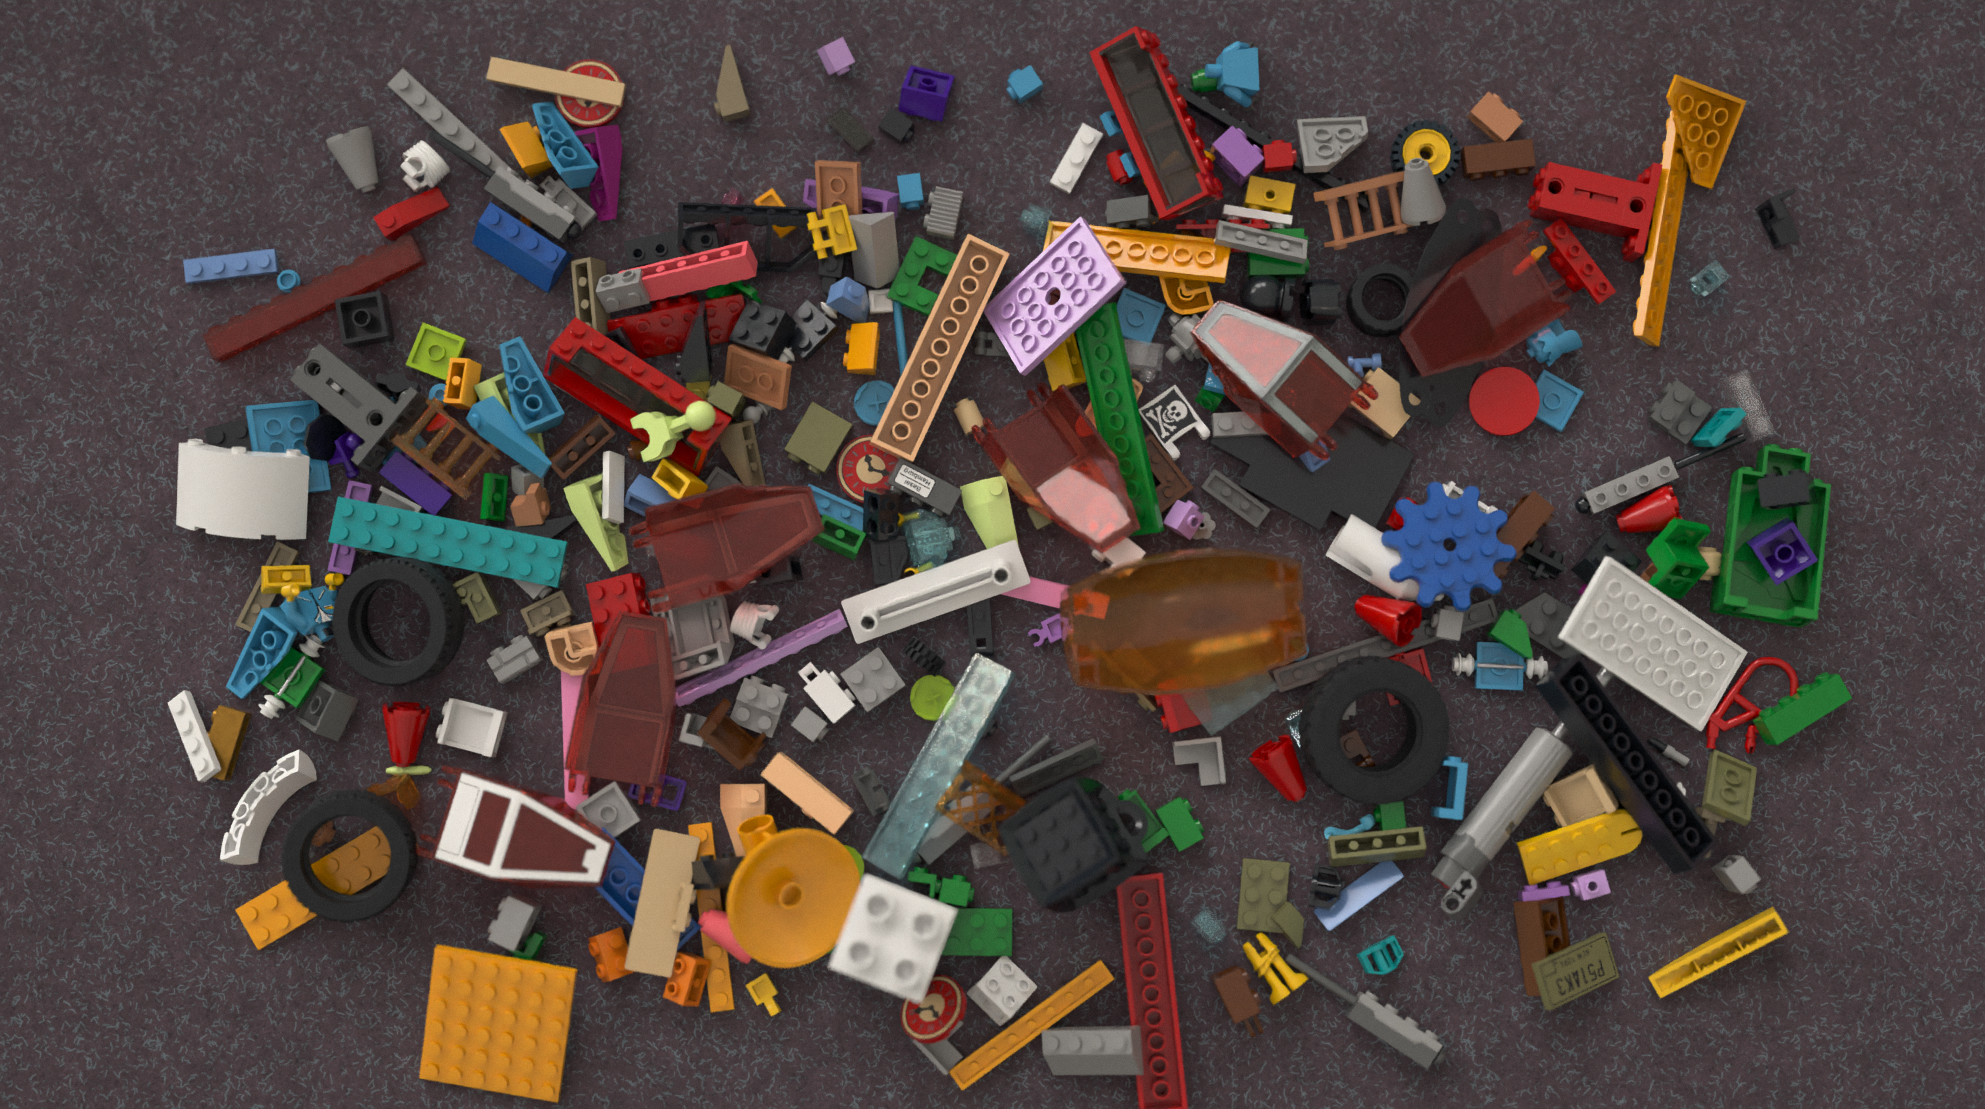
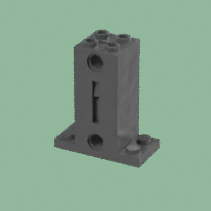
(358, 404)

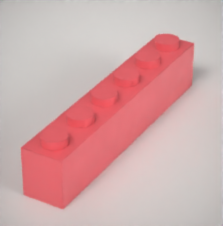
(699, 271)

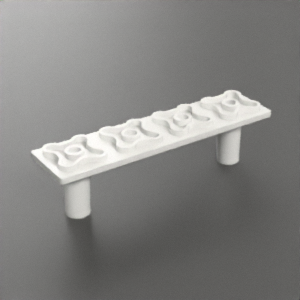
(936, 591)

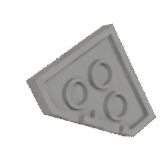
(1329, 140)

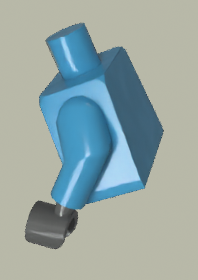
(1237, 73)

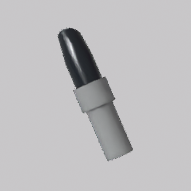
(1668, 751)

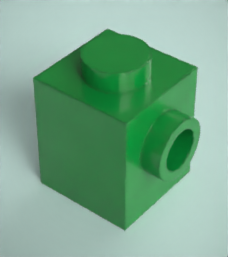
(1390, 816)
(956, 890)

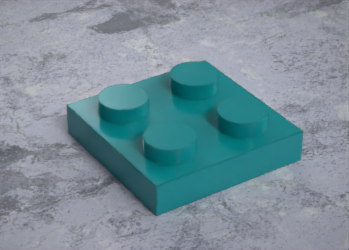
(1716, 429)

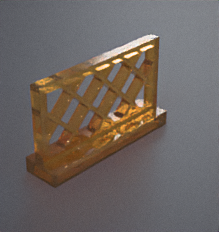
(986, 785)

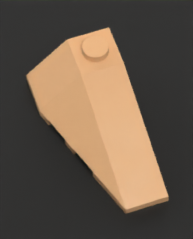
(740, 803)

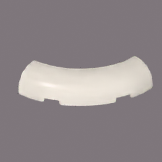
(260, 805)

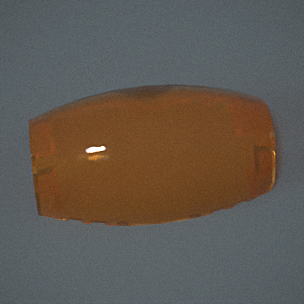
(1183, 621)

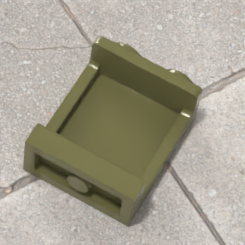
(817, 438)

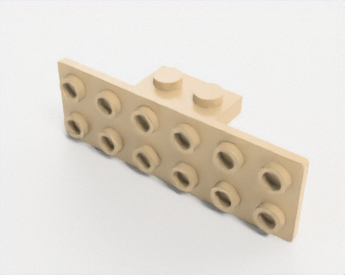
(663, 903)

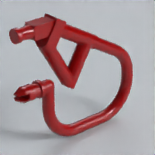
(1715, 722)

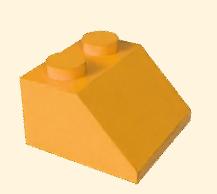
(527, 147)
(863, 348)

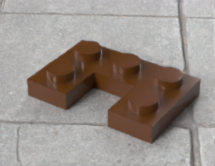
(1172, 481)

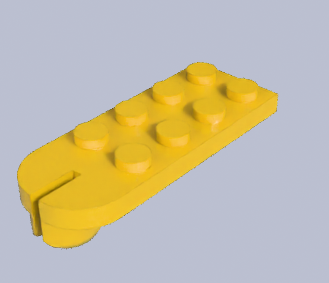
(1578, 845)

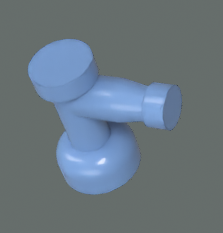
(1358, 363)

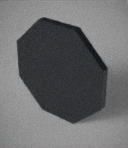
(321, 436)

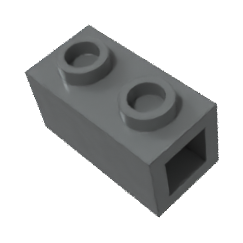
(1131, 211)

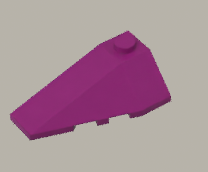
(606, 150)

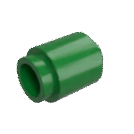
(1201, 83)

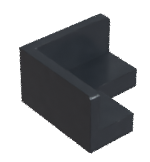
(1777, 220)

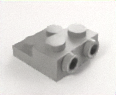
(759, 706)

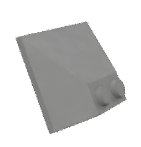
(698, 635)

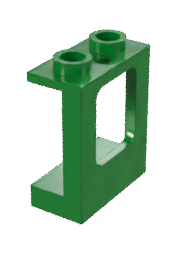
(1156, 831)

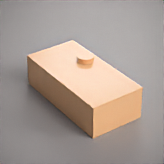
(807, 792)

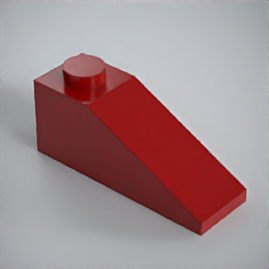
(410, 213)

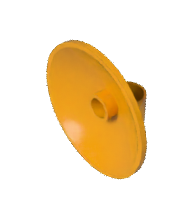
(790, 893)

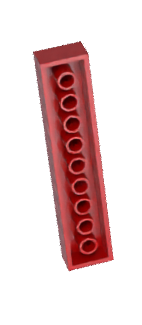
(1151, 990)

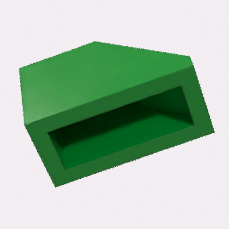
(1511, 633)

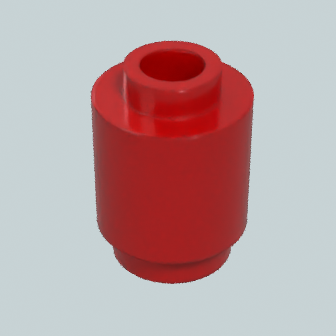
(1116, 168)

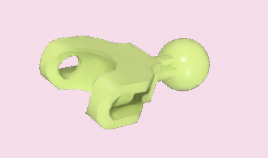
(667, 430)

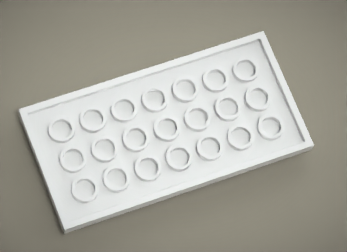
(1652, 644)

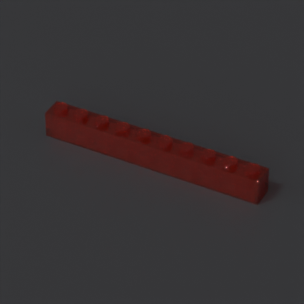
(314, 299)

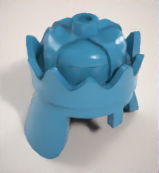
(1552, 342)

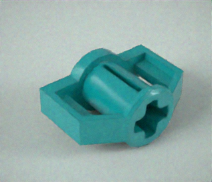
(1381, 956)

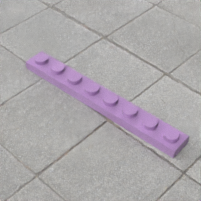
(758, 658)

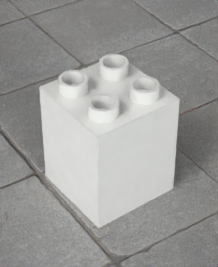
(893, 938)

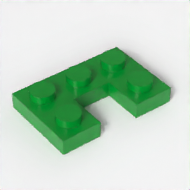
(919, 258)

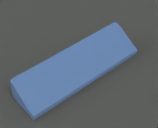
(1359, 893)

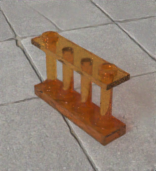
(424, 455)

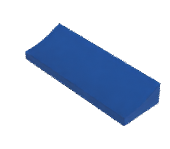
(623, 887)

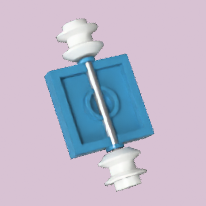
(1498, 667)

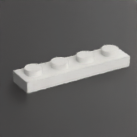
(194, 736)

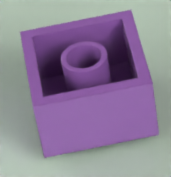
(1237, 155)

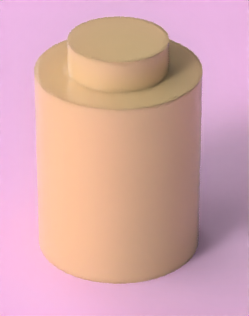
(968, 415)

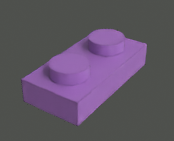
(1553, 889)

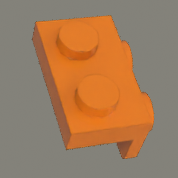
(610, 954)

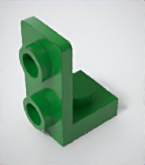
(728, 289)

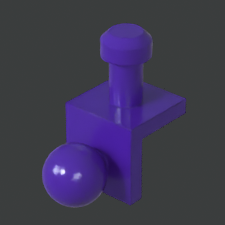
(344, 452)

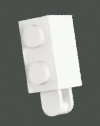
(828, 693)

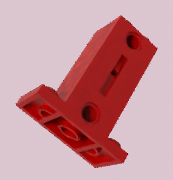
(1598, 202)

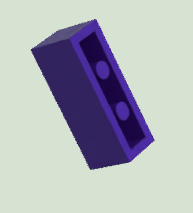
(416, 482)

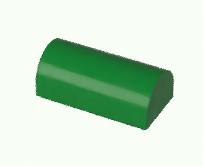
(494, 497)

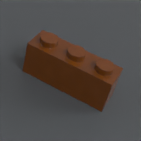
(1497, 159)
(580, 446)

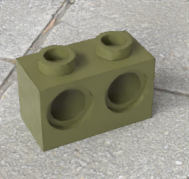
(726, 400)

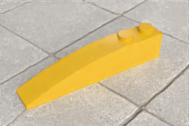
(1719, 951)

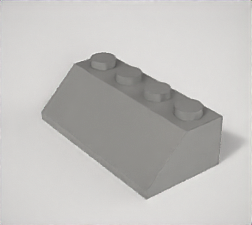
(1093, 1050)

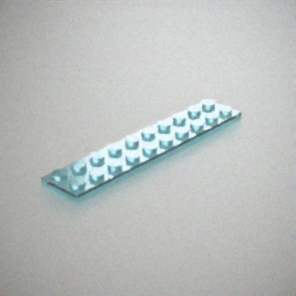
(938, 765)

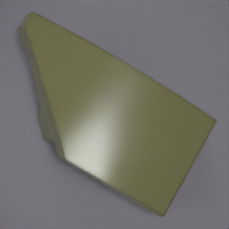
(1291, 923)

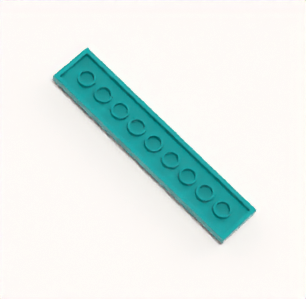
(448, 542)

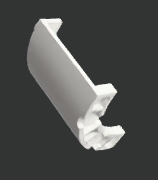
(242, 491)

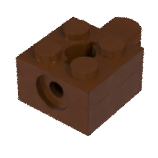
(1237, 997)

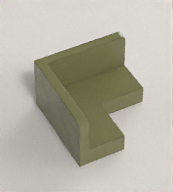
(478, 596)

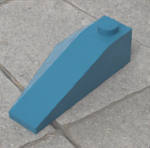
(564, 147)
(529, 393)
(502, 430)
(263, 650)

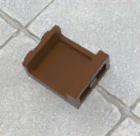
(729, 737)

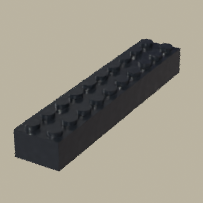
(1627, 764)

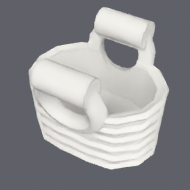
(424, 161)
(749, 621)

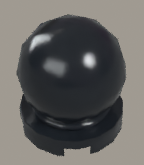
(1268, 296)

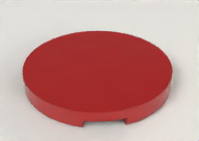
(1504, 401)

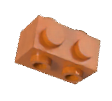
(687, 979)

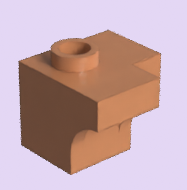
(531, 507)

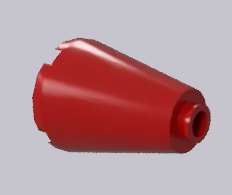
(1390, 617)
(405, 729)
(1281, 767)

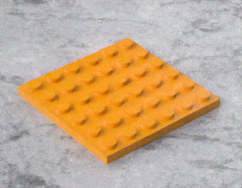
(497, 1023)

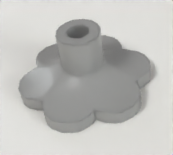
(1206, 531)

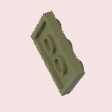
(1729, 787)
(1261, 894)

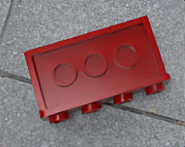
(616, 595)

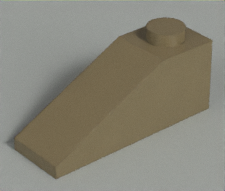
(730, 92)
(742, 451)

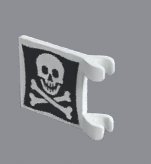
(1170, 418)

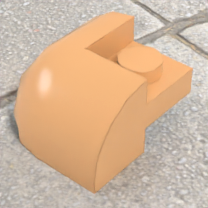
(572, 647)

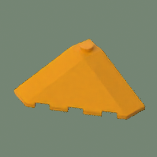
(1705, 125)

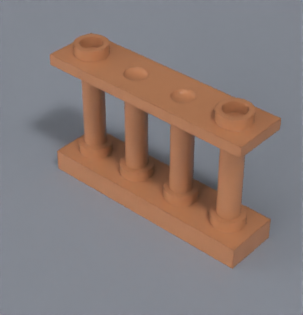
(1350, 193)

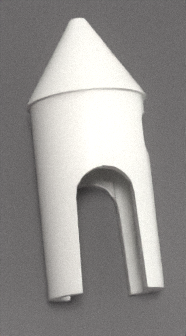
(1362, 552)

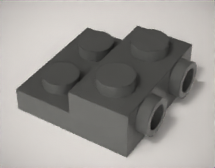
(1678, 411)

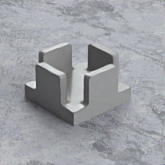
(610, 809)

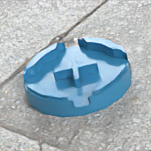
(872, 401)

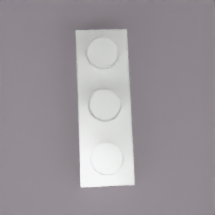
(1076, 158)
(1277, 220)

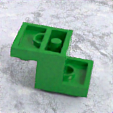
(1678, 557)

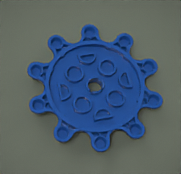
(1442, 570)

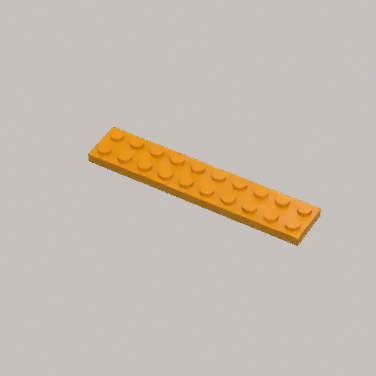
(1661, 240)

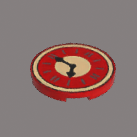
(583, 112)
(863, 468)
(937, 1013)

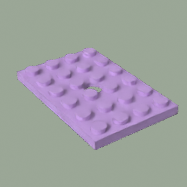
(1022, 310)

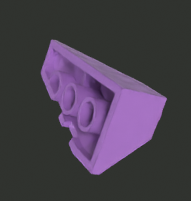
(872, 199)

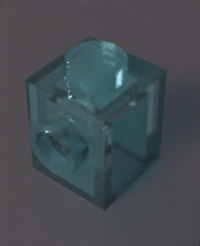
(1035, 219)

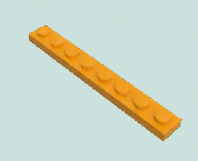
(719, 973)
(1031, 1024)

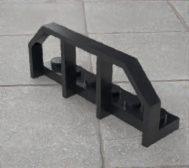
(748, 214)

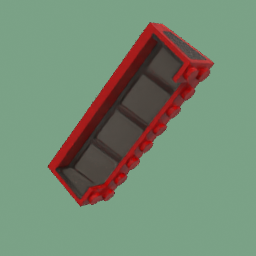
(1156, 123)
(626, 386)

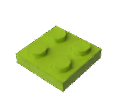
(433, 350)

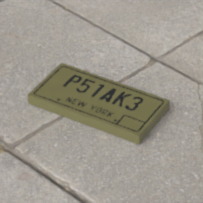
(1575, 970)

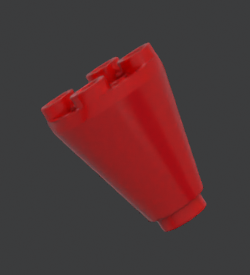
(1650, 512)

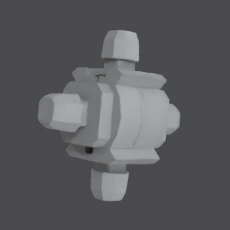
(1182, 338)

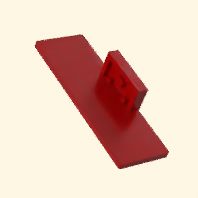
(668, 323)

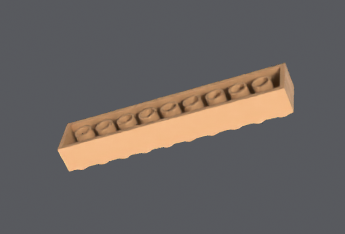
(939, 349)

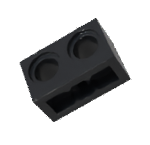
(880, 514)

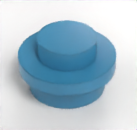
(288, 280)

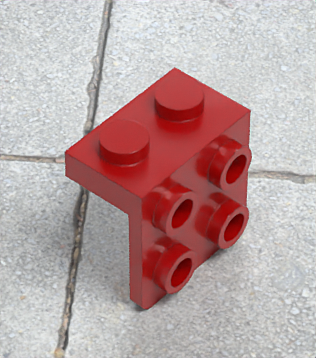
(1175, 713)

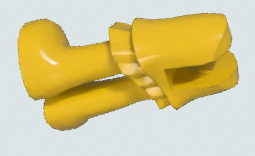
(1262, 964)

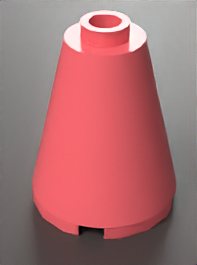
(717, 927)

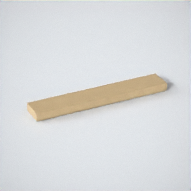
(556, 82)

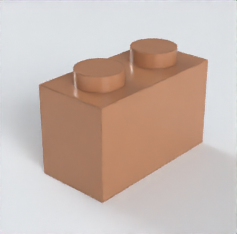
(1494, 118)

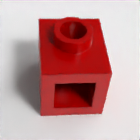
(1278, 156)

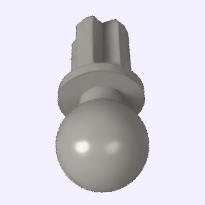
(755, 412)

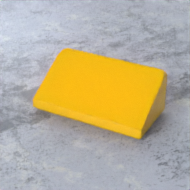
(276, 577)

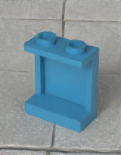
(1455, 789)

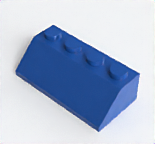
(520, 247)

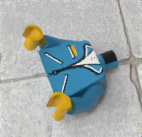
(312, 609)

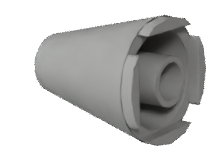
(356, 157)
(1420, 194)

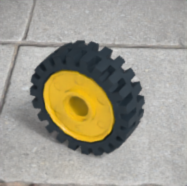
(1430, 138)

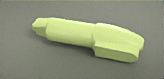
(412, 770)

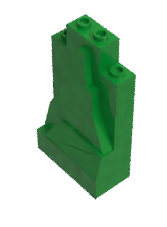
(1743, 584)

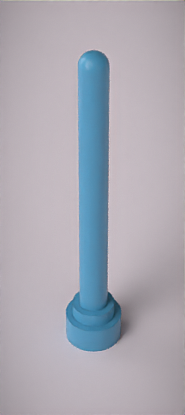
(900, 336)

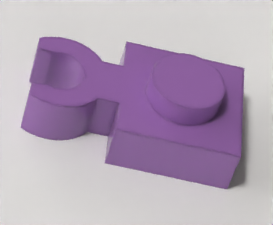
(1050, 630)

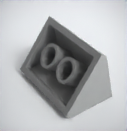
(877, 250)

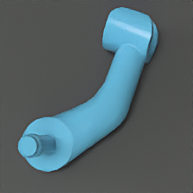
(1367, 823)

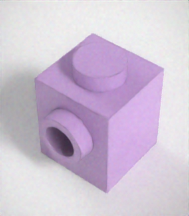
(836, 57)
(1184, 518)
(1590, 884)

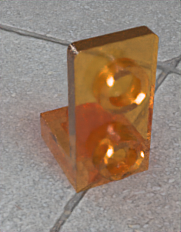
(404, 786)

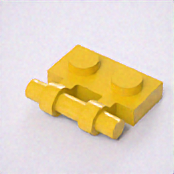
(838, 229)

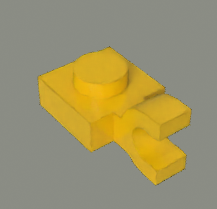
(762, 991)

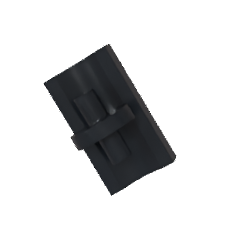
(1541, 564)

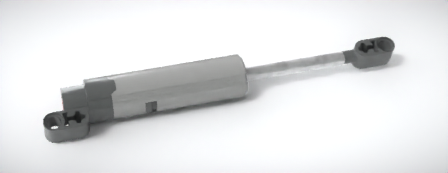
(1500, 813)

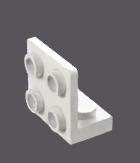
(1002, 990)

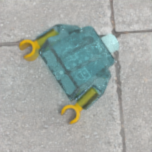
(927, 538)

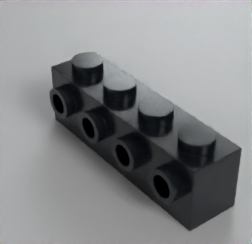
(664, 245)

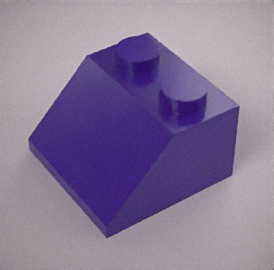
(925, 93)
(1782, 550)

